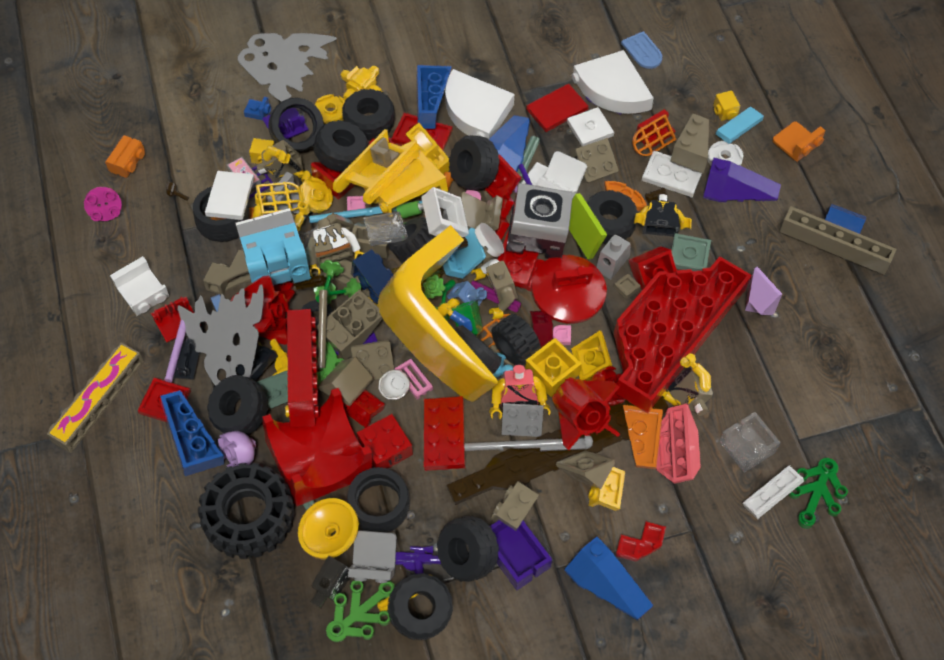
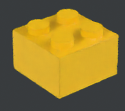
(553, 365)

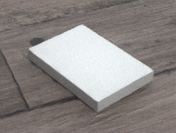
(670, 175)
(229, 195)

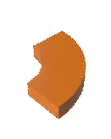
(635, 196)

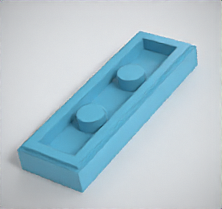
(739, 125)

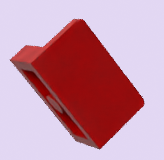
(652, 137)

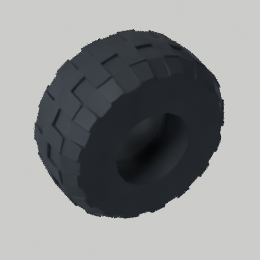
(369, 102)
(339, 144)
(474, 162)
(614, 204)
(482, 351)
(223, 401)
(481, 545)
(435, 592)

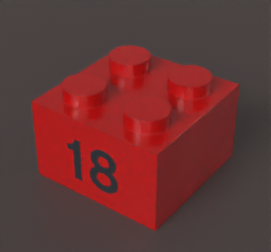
(386, 442)

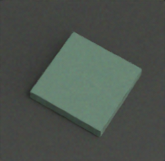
(690, 252)

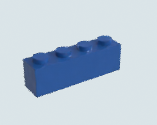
(430, 89)

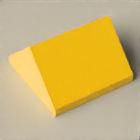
(592, 355)

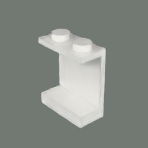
(139, 286)

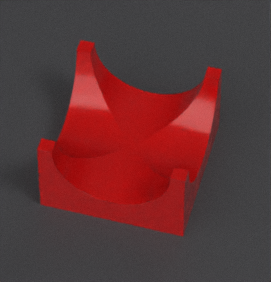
(318, 456)

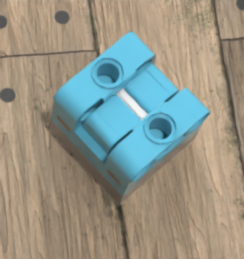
(273, 248)

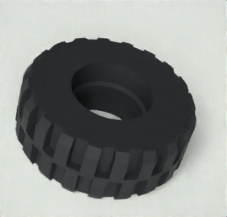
(237, 484)

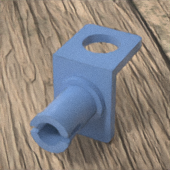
(467, 292)

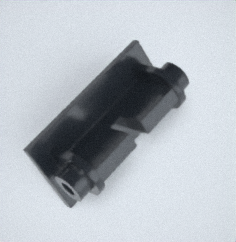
(187, 361)

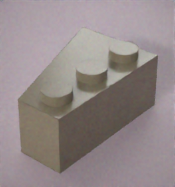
(692, 145)

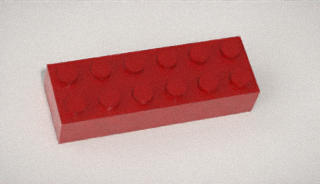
(302, 368)

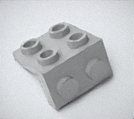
(374, 556)

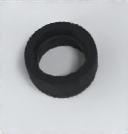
(306, 106)
(214, 229)
(376, 477)

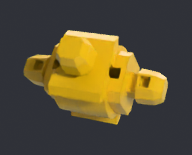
(360, 79)

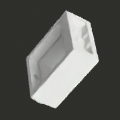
(437, 199)

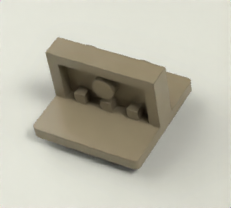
(375, 357)

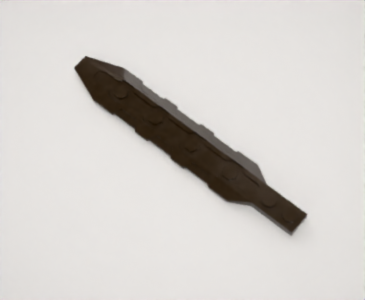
(529, 463)

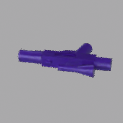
(415, 560)

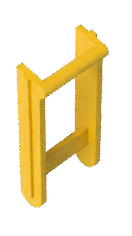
(376, 187)

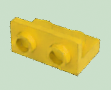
(611, 492)

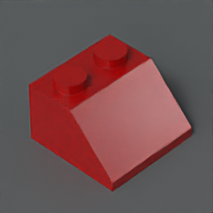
(650, 263)

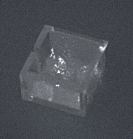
(751, 444)

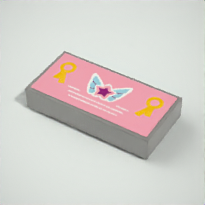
(241, 166)

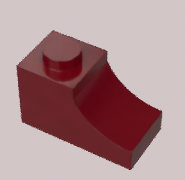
(542, 326)

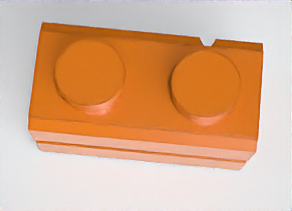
(125, 156)

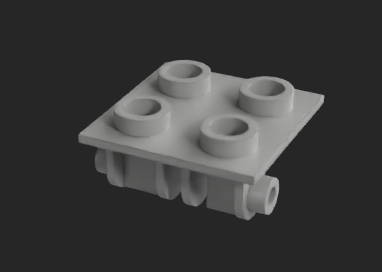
(522, 420)

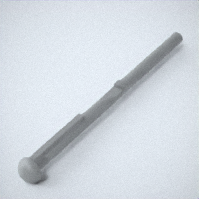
(544, 445)

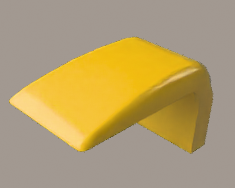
(425, 329)

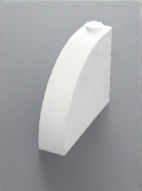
(613, 84)
(476, 105)

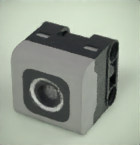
(539, 220)

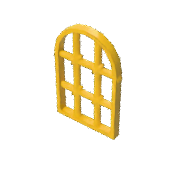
(273, 193)

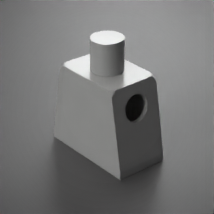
(616, 251)

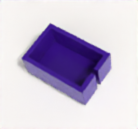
(520, 554)

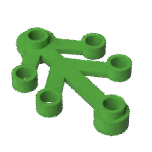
(357, 613)

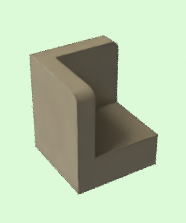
(382, 154)

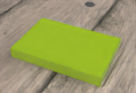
(585, 227)

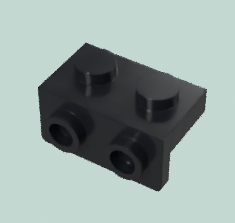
(262, 360)

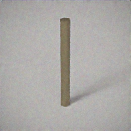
(322, 328)

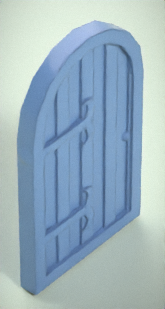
(643, 50)

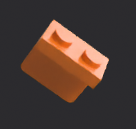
(798, 141)

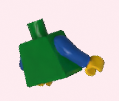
(463, 314)

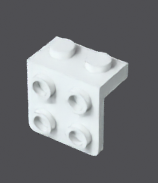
(563, 173)

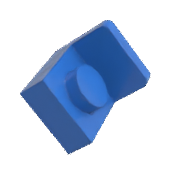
(257, 109)

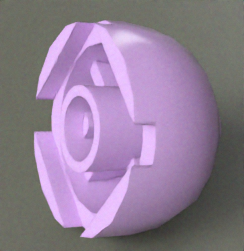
(237, 447)

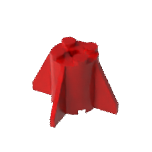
(274, 307)
(583, 408)

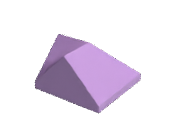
(762, 294)

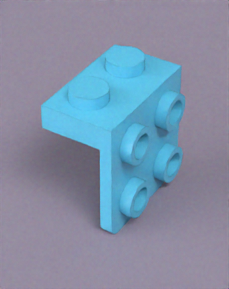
(465, 259)

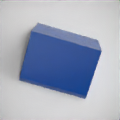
(845, 218)

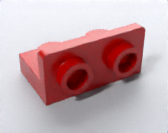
(364, 408)

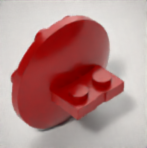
(569, 289)

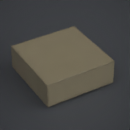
(627, 286)

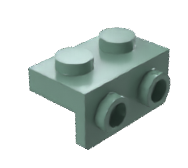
(275, 389)

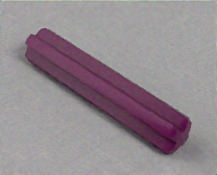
(515, 306)

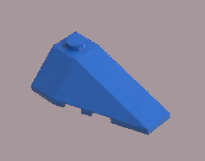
(511, 140)
(603, 574)

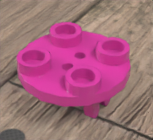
(104, 212)

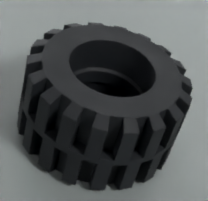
(417, 237)
(515, 339)

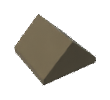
(350, 379)
(587, 468)

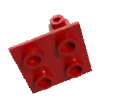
(168, 318)

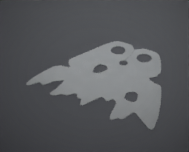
(286, 56)
(222, 325)

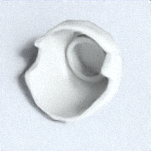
(394, 384)

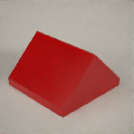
(328, 176)

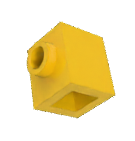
(726, 105)
(257, 148)

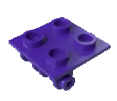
(289, 123)

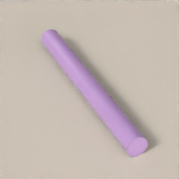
(175, 352)

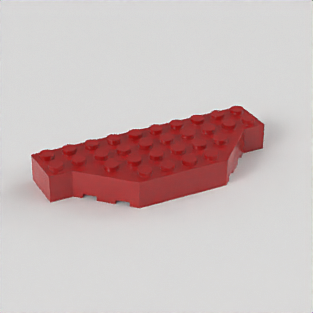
(670, 322)

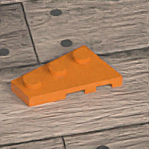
(643, 435)

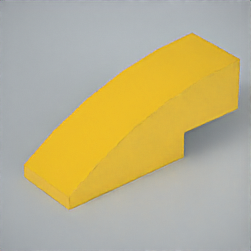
(429, 147)

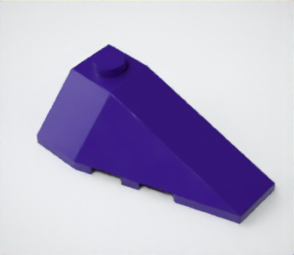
(737, 183)

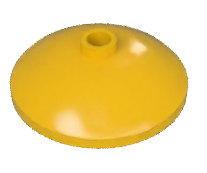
(319, 524)

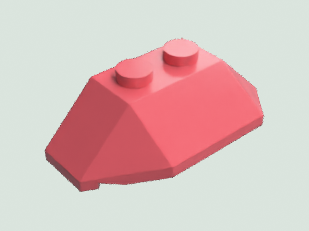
(678, 445)

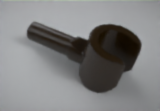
(171, 191)

